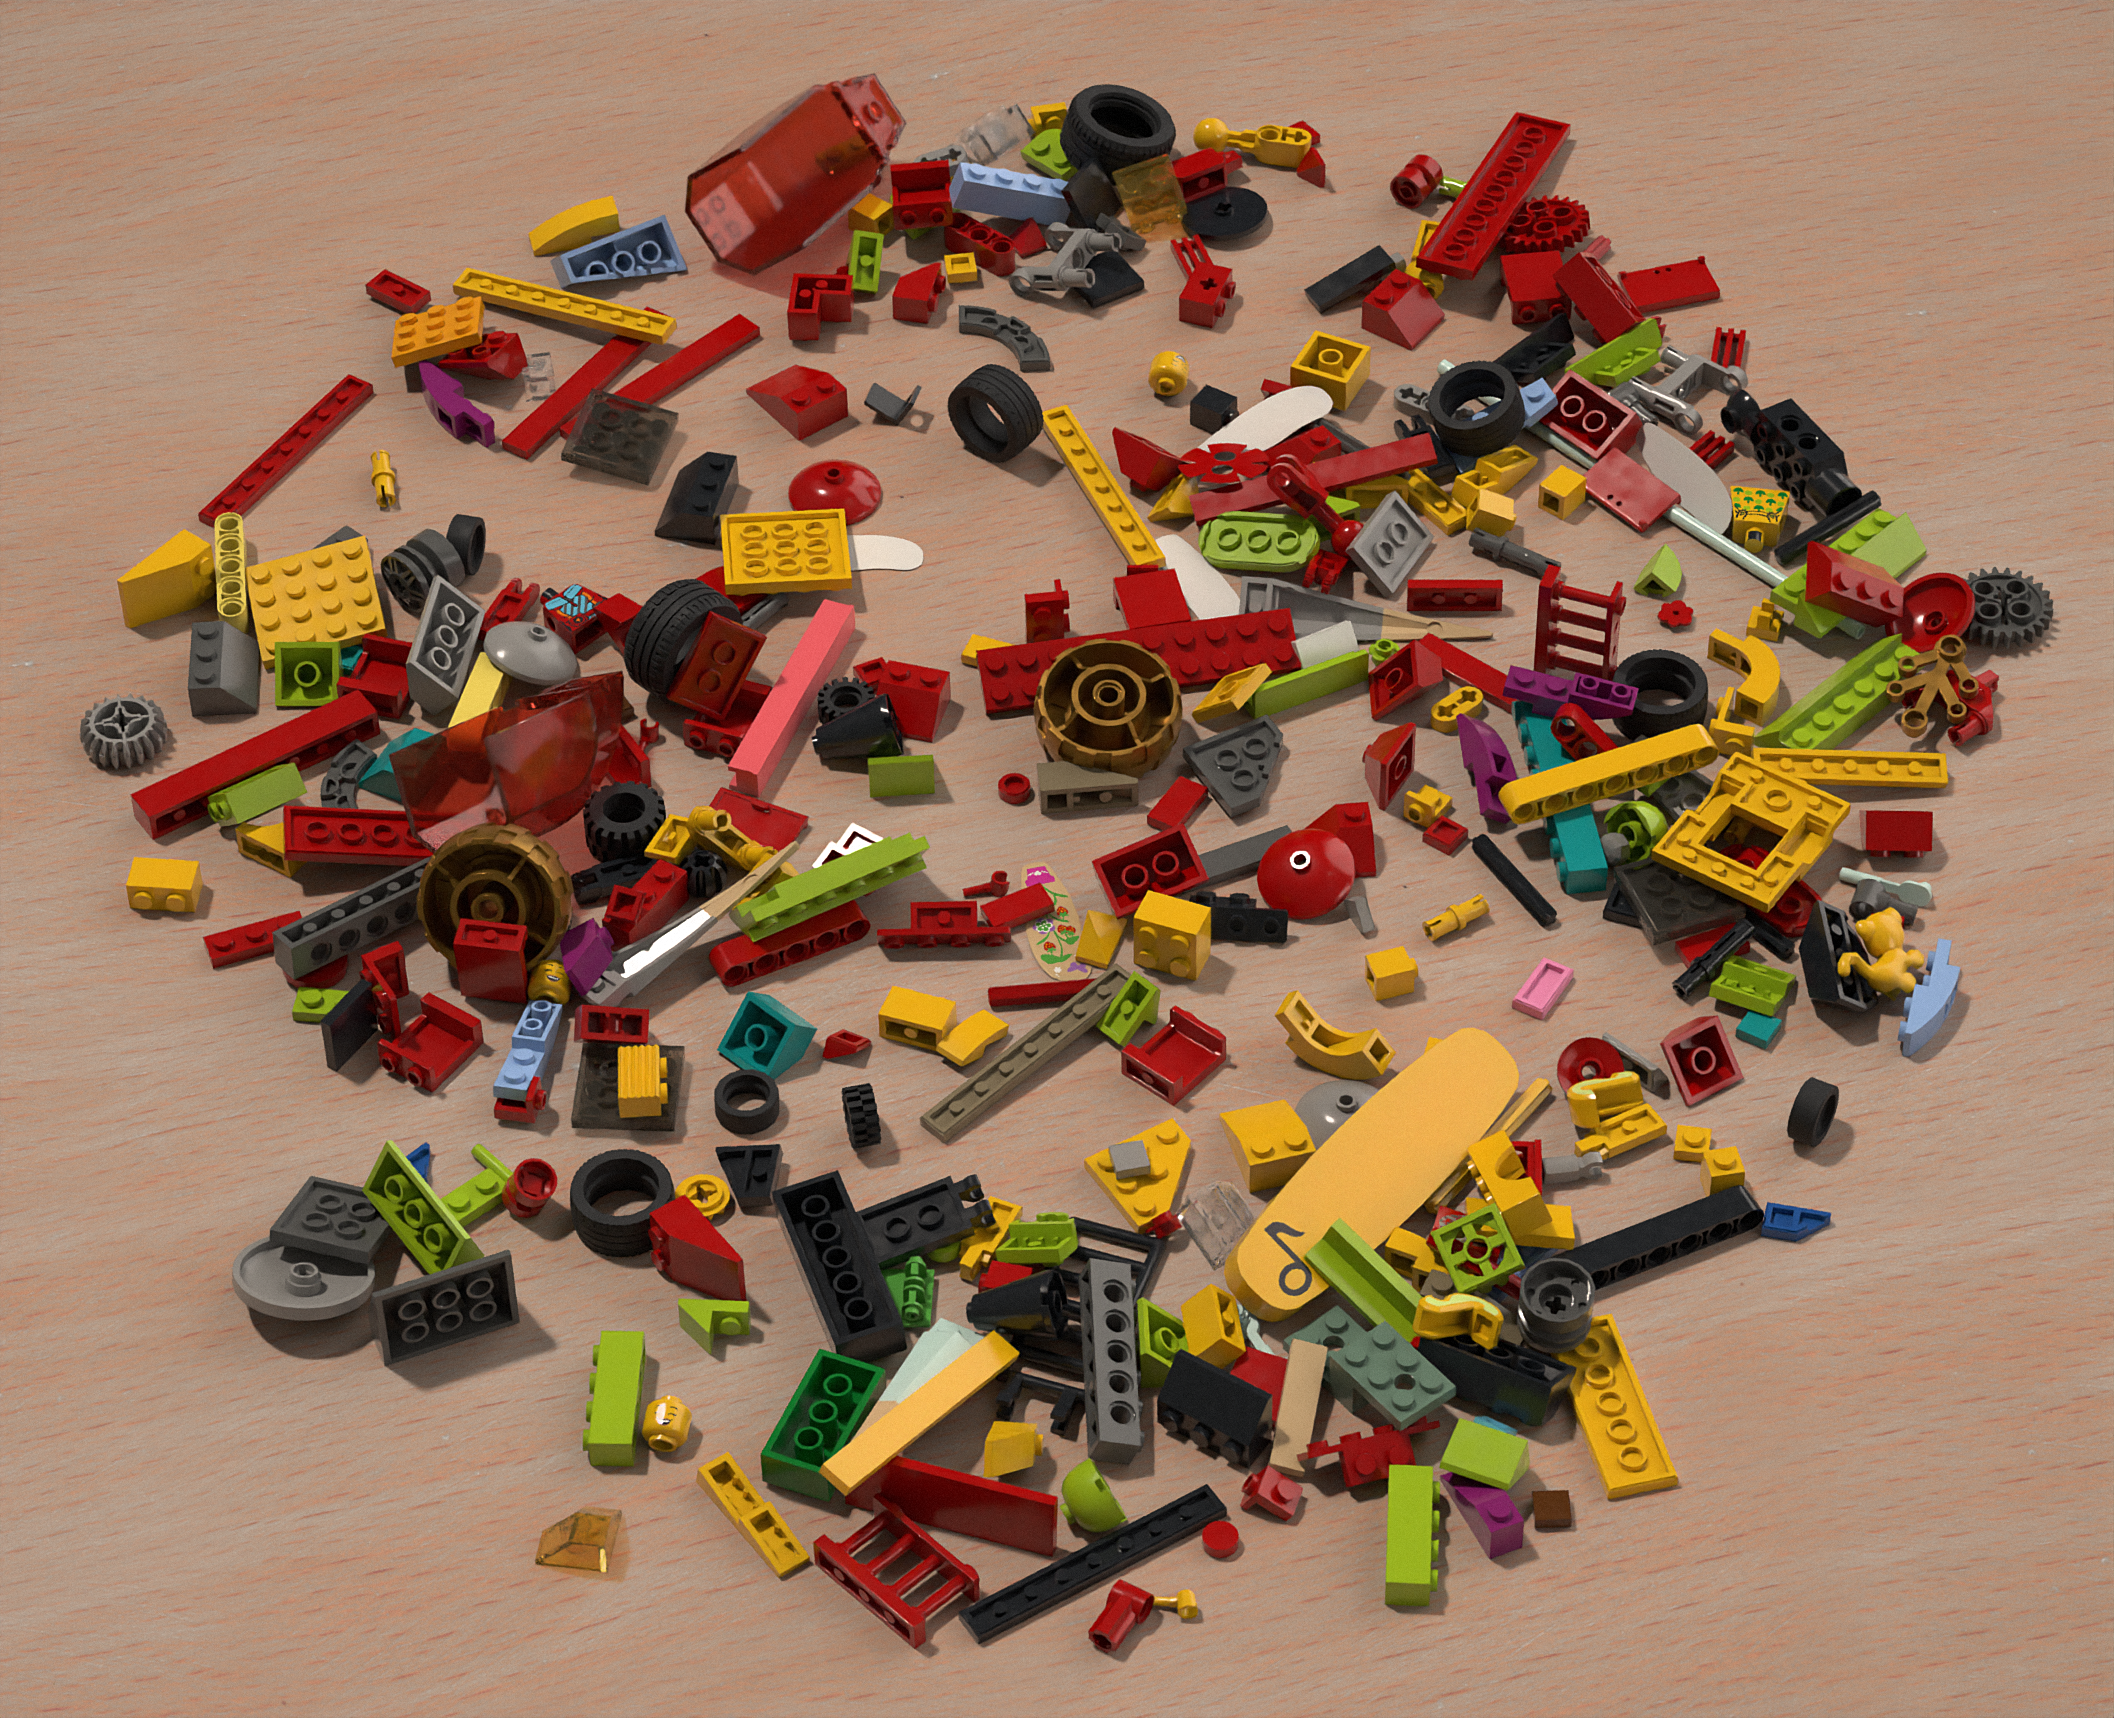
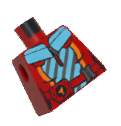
(572, 615)

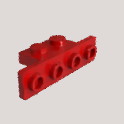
(941, 924)
(1369, 1457)

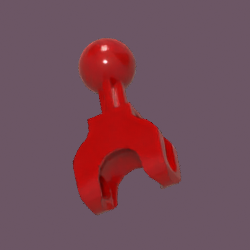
(1308, 497)

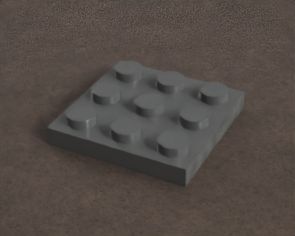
(332, 1221)

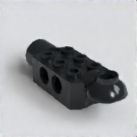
(1793, 451)

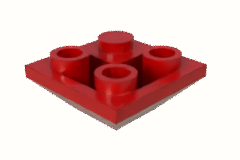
(496, 358)

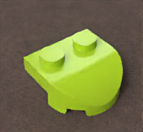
(1047, 155)
(1042, 1241)

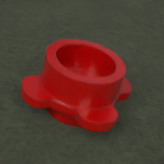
(1164, 1224)

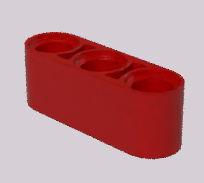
(990, 248)
(1584, 731)

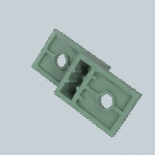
(1372, 1367)

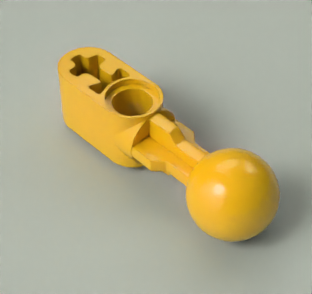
(1269, 143)

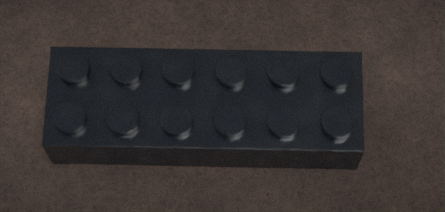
(839, 1269)

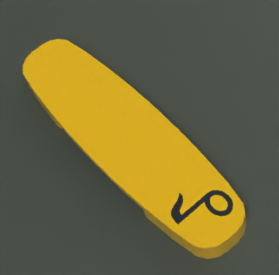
(1373, 1169)

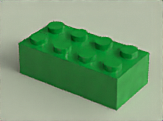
(820, 1422)

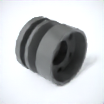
(414, 565)
(1555, 1305)

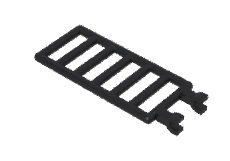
(1071, 1395)

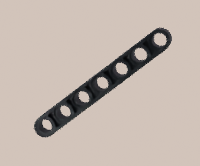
(1667, 1236)

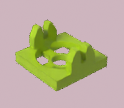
(1467, 1228)

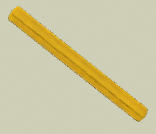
(1510, 1122)

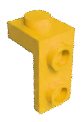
(1727, 735)

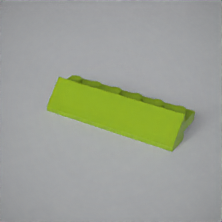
(1875, 539)
(1840, 701)
(830, 885)

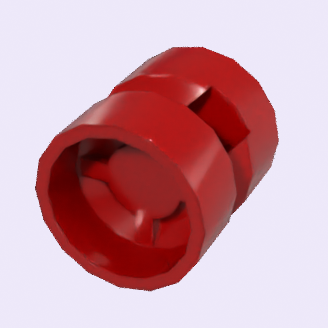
(1416, 181)
(529, 1187)

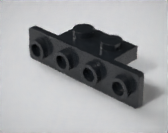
(1540, 351)
(1240, 919)

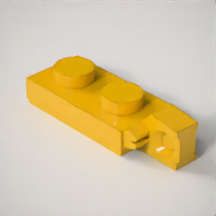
(1622, 1132)
(982, 1246)

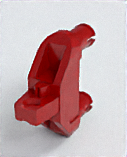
(1979, 709)

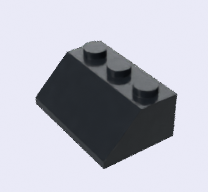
(699, 498)
(1215, 1409)

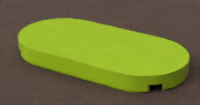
(1259, 541)

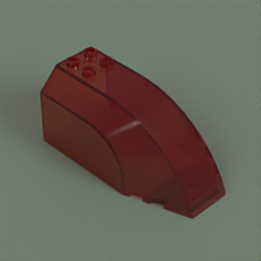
(793, 172)
(514, 764)

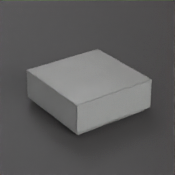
(1129, 1159)

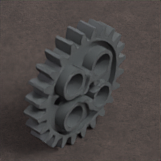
(2022, 603)

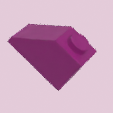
(586, 954)

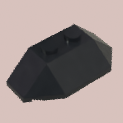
(1820, 950)

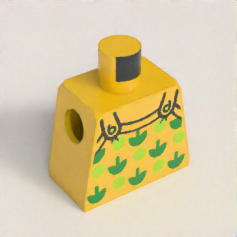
(1757, 516)

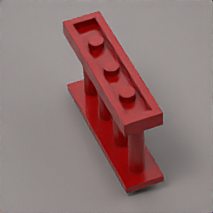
(1549, 636)
(883, 1599)

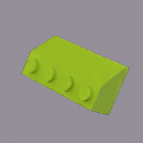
(417, 1213)

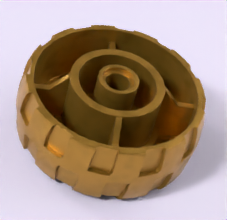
(1109, 708)
(501, 867)

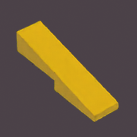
(750, 1515)

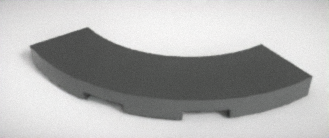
(1011, 332)
(344, 774)

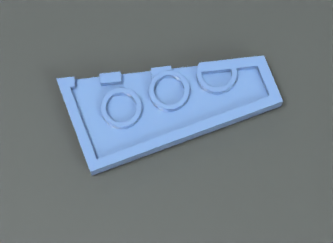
(1537, 401)

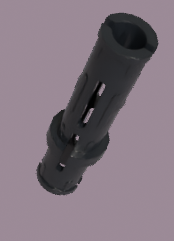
(1704, 967)

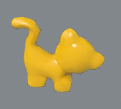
(1883, 940)

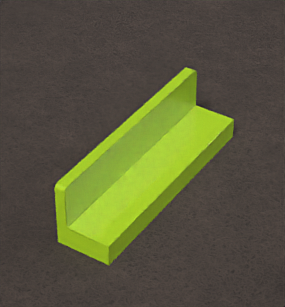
(1309, 684)
(1364, 1279)

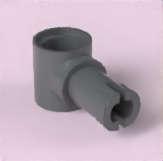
(1629, 396)
(1872, 898)

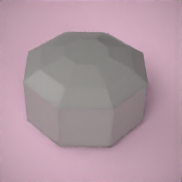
(1615, 848)

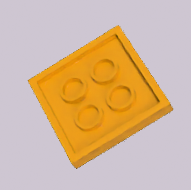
(438, 331)

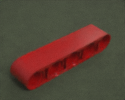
(746, 960)

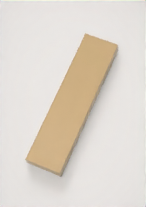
(1297, 1406)

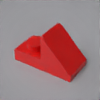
(617, 616)

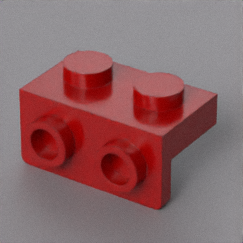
(1046, 615)

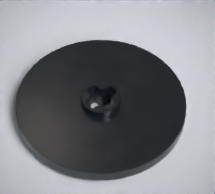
(1225, 214)

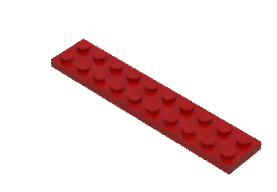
(1493, 196)
(1194, 651)

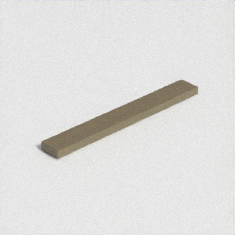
(1024, 1056)

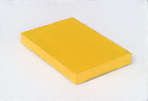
(1555, 1234)

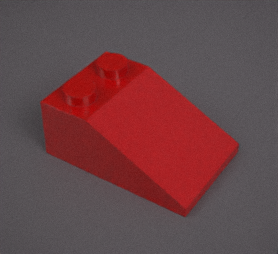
(802, 399)
(695, 1251)

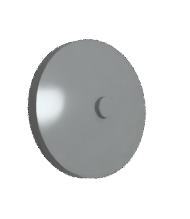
(299, 1282)

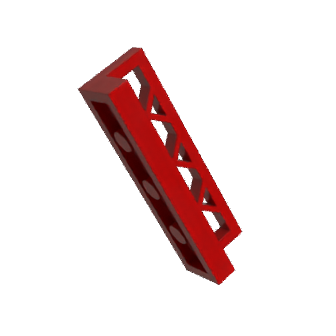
(629, 762)

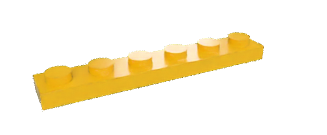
(1858, 767)

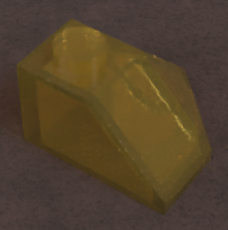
(580, 1540)

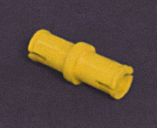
(383, 478)
(1456, 917)

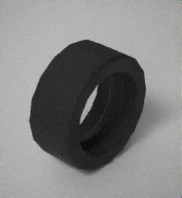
(469, 539)
(1813, 1111)
(746, 1120)

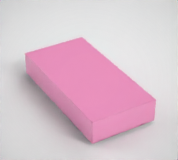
(1542, 988)

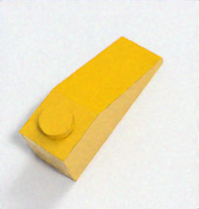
(1011, 1447)

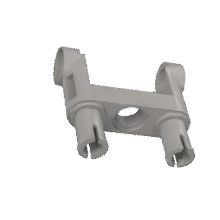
(1069, 264)
(1690, 373)

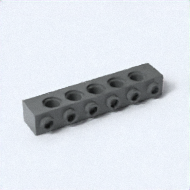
(349, 923)
(1110, 1362)

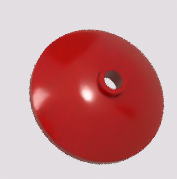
(836, 486)
(1933, 608)
(1312, 887)

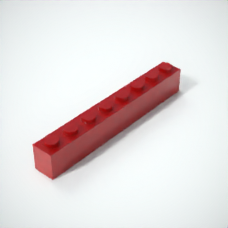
(301, 740)

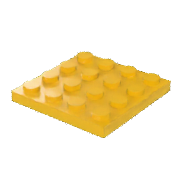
(785, 552)
(316, 597)

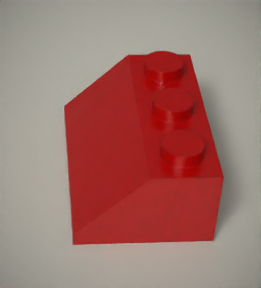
(1597, 297)
(1591, 418)
(1852, 586)
(1158, 863)

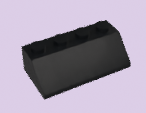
(1503, 1377)

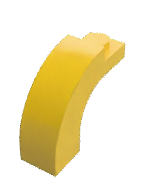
(1757, 665)
(1330, 1049)

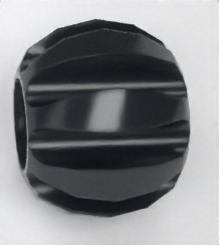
(705, 873)

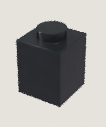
(1212, 409)

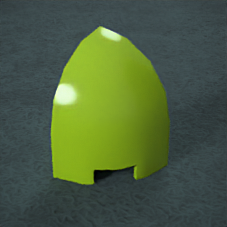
(1660, 574)

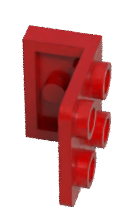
(389, 981)

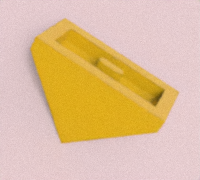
(1175, 499)
(671, 841)
(1099, 938)

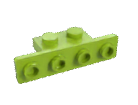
(1623, 357)

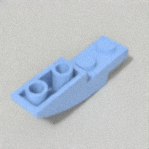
(1930, 1001)
(530, 1049)

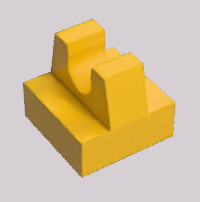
(1765, 621)

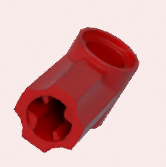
(1123, 1609)

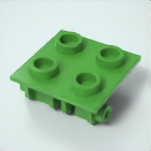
(912, 1292)

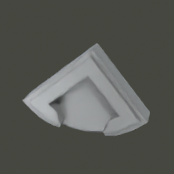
(1359, 913)

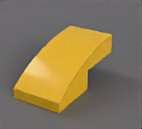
(971, 1036)

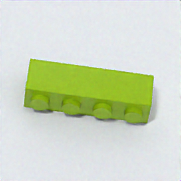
(616, 1398)
(1410, 1534)

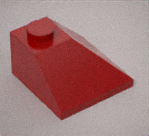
(1307, 446)
(1144, 461)
(1403, 678)
(1390, 763)
(1354, 826)
(1700, 1058)

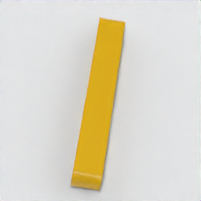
(1608, 774)

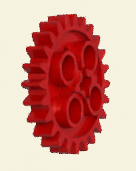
(1546, 226)

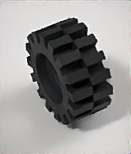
(840, 694)
(861, 1115)

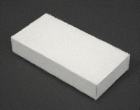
(1326, 644)

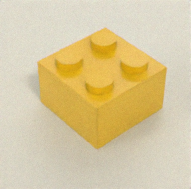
(1332, 365)
(1172, 935)

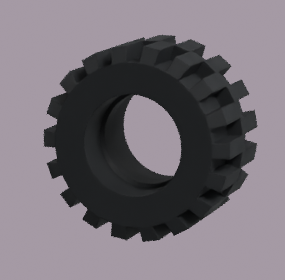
(622, 819)

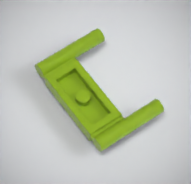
(481, 1191)

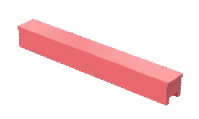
(791, 697)

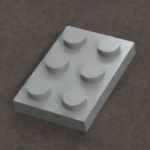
(1389, 543)

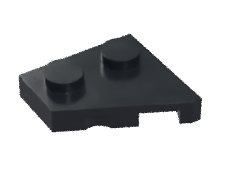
(751, 1172)

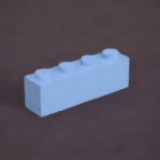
(1008, 194)
(629, 253)

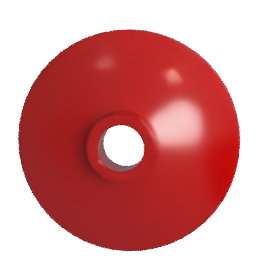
(1589, 1053)

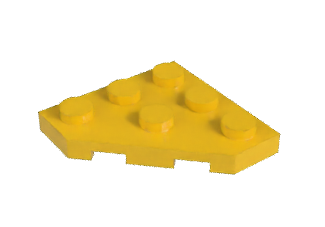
(1149, 1194)

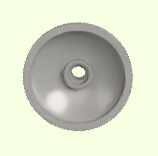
(530, 653)
(1330, 1106)

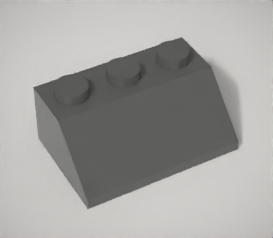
(222, 670)

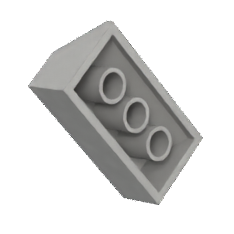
(442, 646)

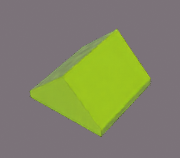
(307, 673)
(901, 775)
(1159, 1341)
(1486, 1455)

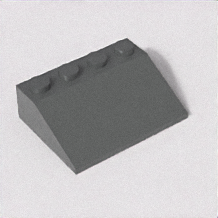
(444, 1308)

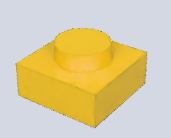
(960, 268)
(1691, 1142)

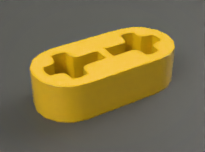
(1453, 705)

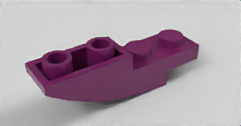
(450, 409)
(1596, 696)
(1489, 760)

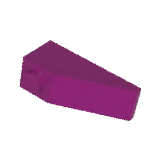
(1487, 1512)

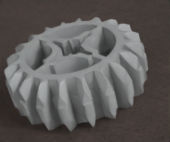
(104, 728)

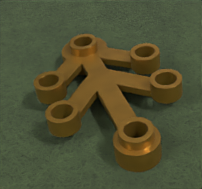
(1933, 682)

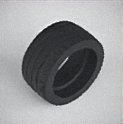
(1468, 383)
(1009, 398)
(1666, 672)
(618, 1172)

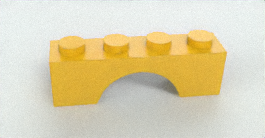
(1496, 1171)

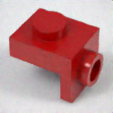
(525, 1110)
(1272, 1492)

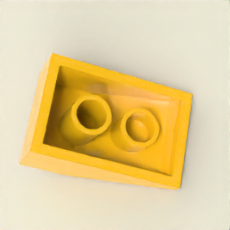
(168, 580)
(1267, 1143)

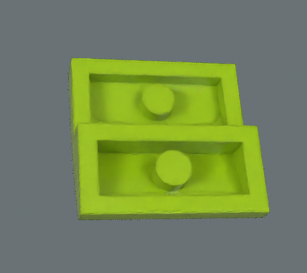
(1752, 985)

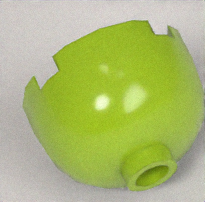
(1641, 826)
(1090, 1499)

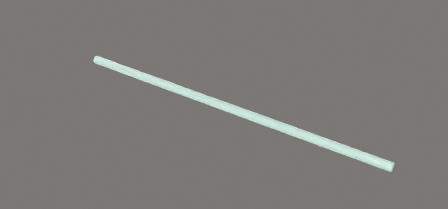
(1678, 517)

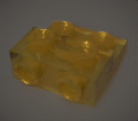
(1150, 194)

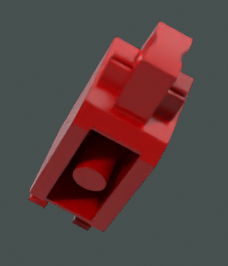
(1205, 172)

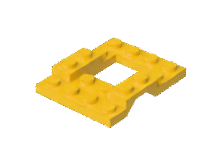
(1770, 800)

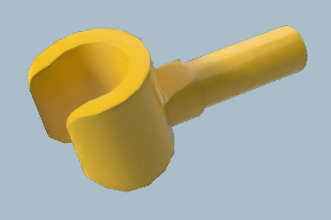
(1184, 1601)

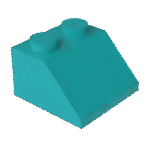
(380, 775)
(766, 1036)

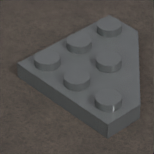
(1237, 763)

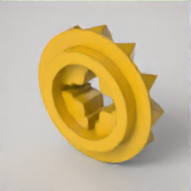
(711, 1188)

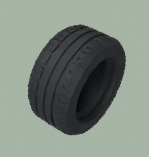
(1116, 127)
(667, 630)

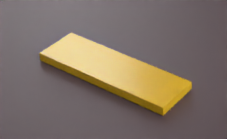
(1616, 1414)

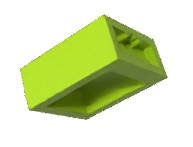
(256, 795)

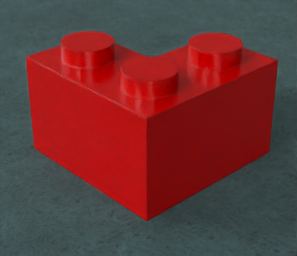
(816, 300)

